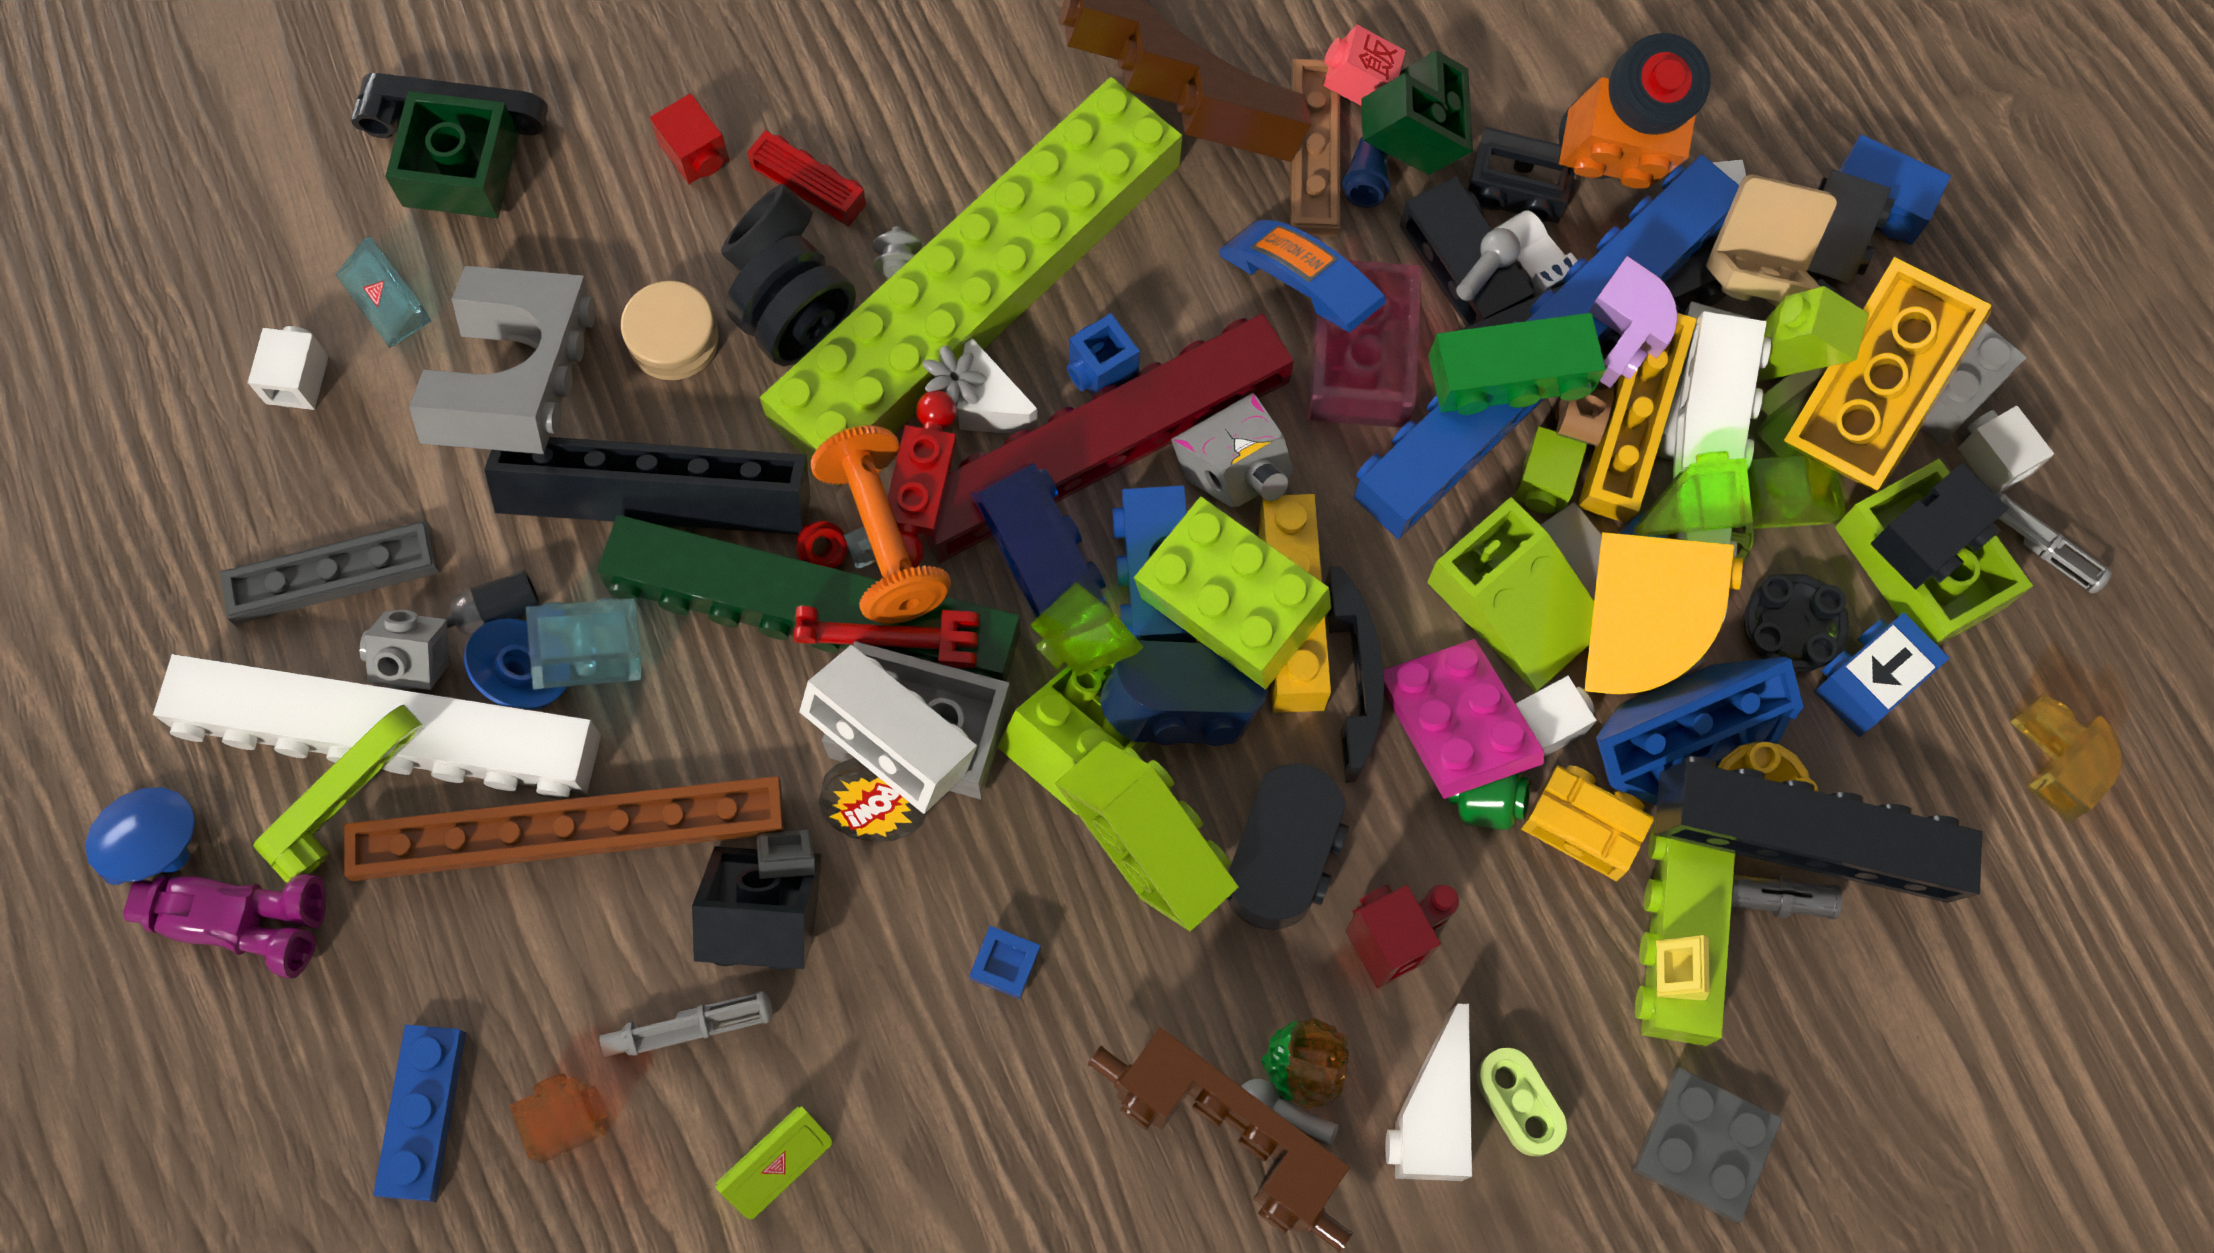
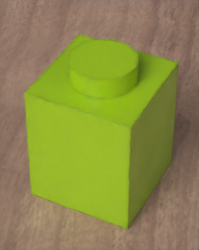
(1549, 472)

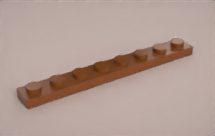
(562, 828)

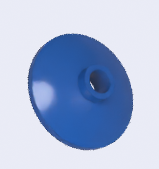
(496, 651)

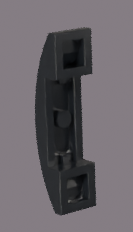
(1351, 615)

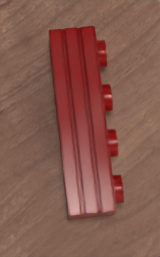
(807, 177)

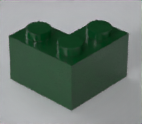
(1422, 114)

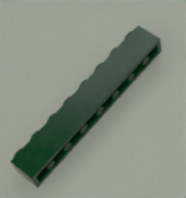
(766, 588)

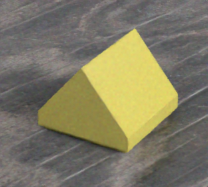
(1683, 968)

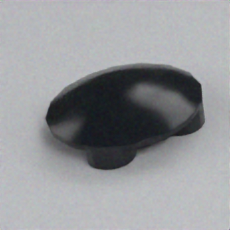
(1797, 620)

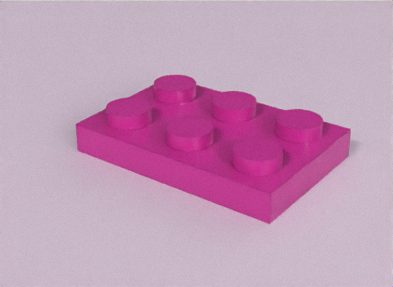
(1461, 718)

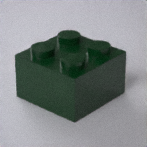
(452, 154)

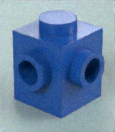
(1102, 356)

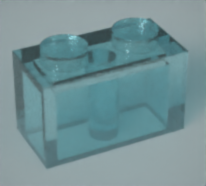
(583, 643)

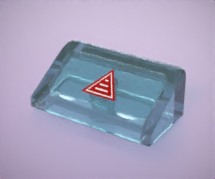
(382, 293)

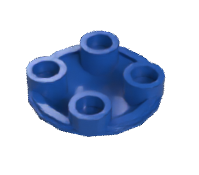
(141, 836)

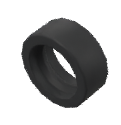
(768, 220)

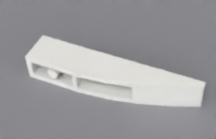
(1720, 397)

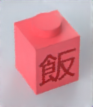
(1361, 64)

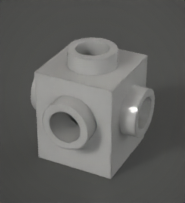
(405, 650)

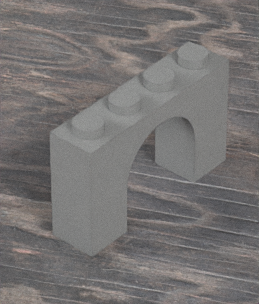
(522, 404)

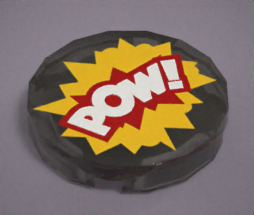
(866, 806)

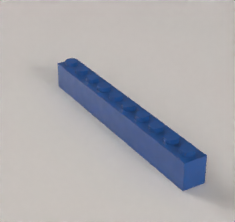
(1448, 445)

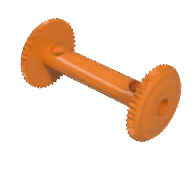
(856, 459)

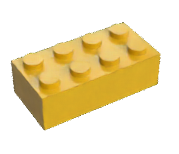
(1909, 351)

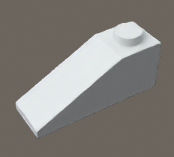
(1435, 1120)

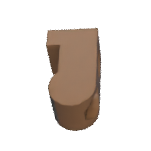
(1586, 417)

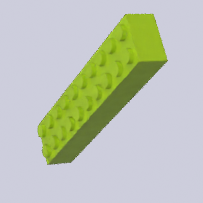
(979, 269)

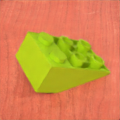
(1517, 594)
(1061, 728)

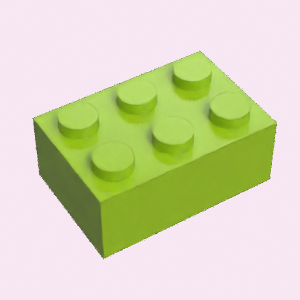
(1233, 592)
(1969, 595)
(1149, 833)

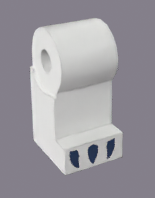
(1539, 253)

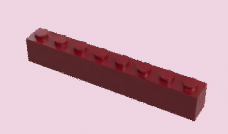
(1120, 424)

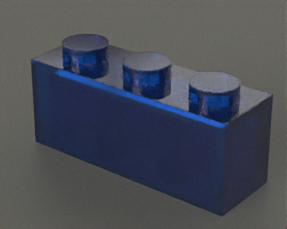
(1035, 537)

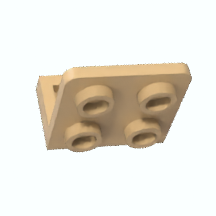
(1770, 239)

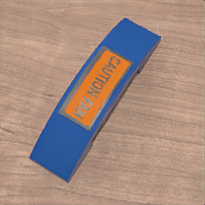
(1308, 265)

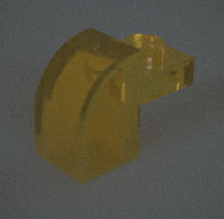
(2082, 756)

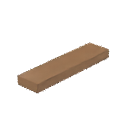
(1317, 161)

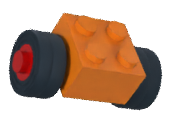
(1639, 118)

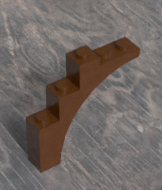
(1211, 95)

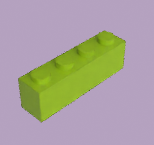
(1686, 900)

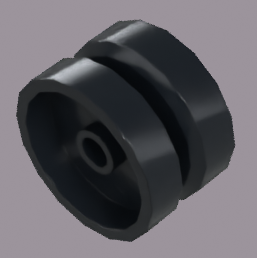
(789, 299)

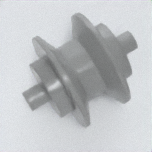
(894, 250)

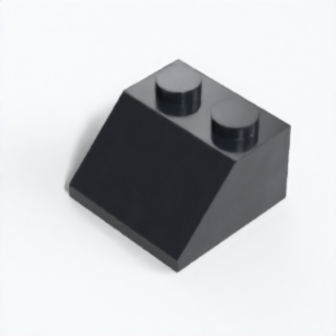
(753, 918)

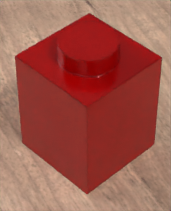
(690, 139)

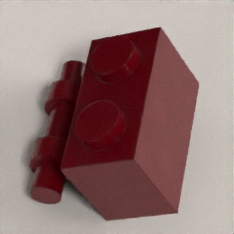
(1398, 933)

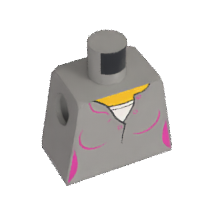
(1236, 454)

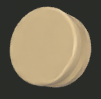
(670, 330)

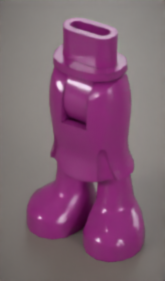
(229, 916)

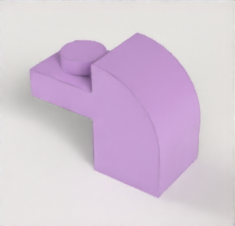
(1641, 311)

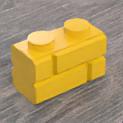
(1588, 821)

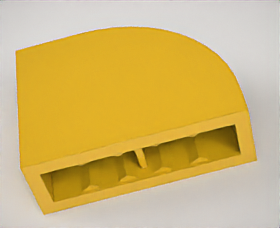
(1656, 609)

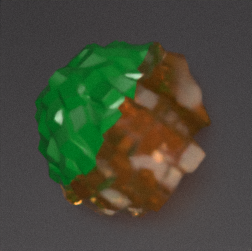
(1307, 1062)

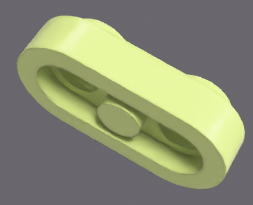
(1524, 1100)

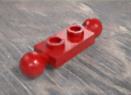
(923, 471)

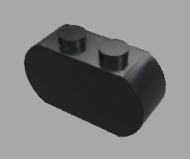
(1287, 847)

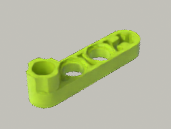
(290, 840)

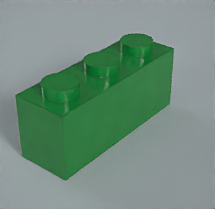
(1516, 363)

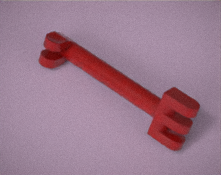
(946, 638)

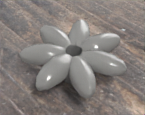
(954, 376)

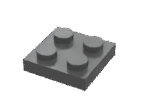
(1707, 1145)

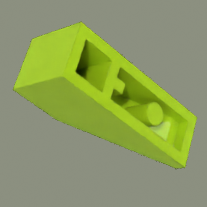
(1812, 333)

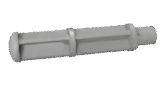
(2050, 544)
(689, 1025)

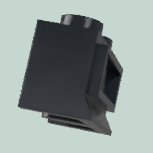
(1516, 193)

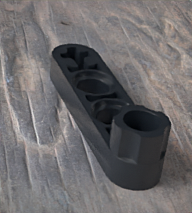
(384, 97)

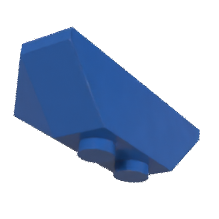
(1697, 717)

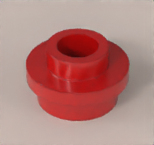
(836, 544)

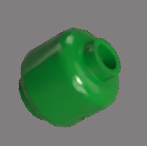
(1495, 804)

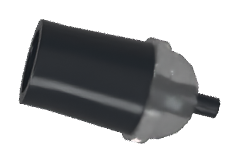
(492, 601)

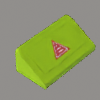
(774, 1163)

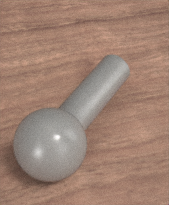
(1498, 250)
(1307, 1122)

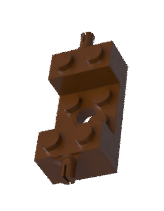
(1305, 1171)

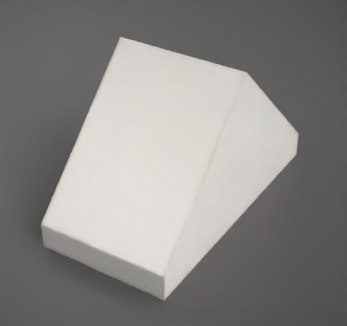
(1000, 402)

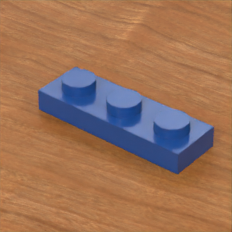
(420, 1113)

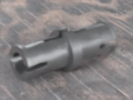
(1786, 896)

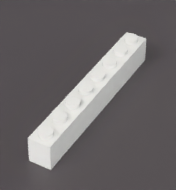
(331, 715)

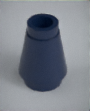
(1367, 174)

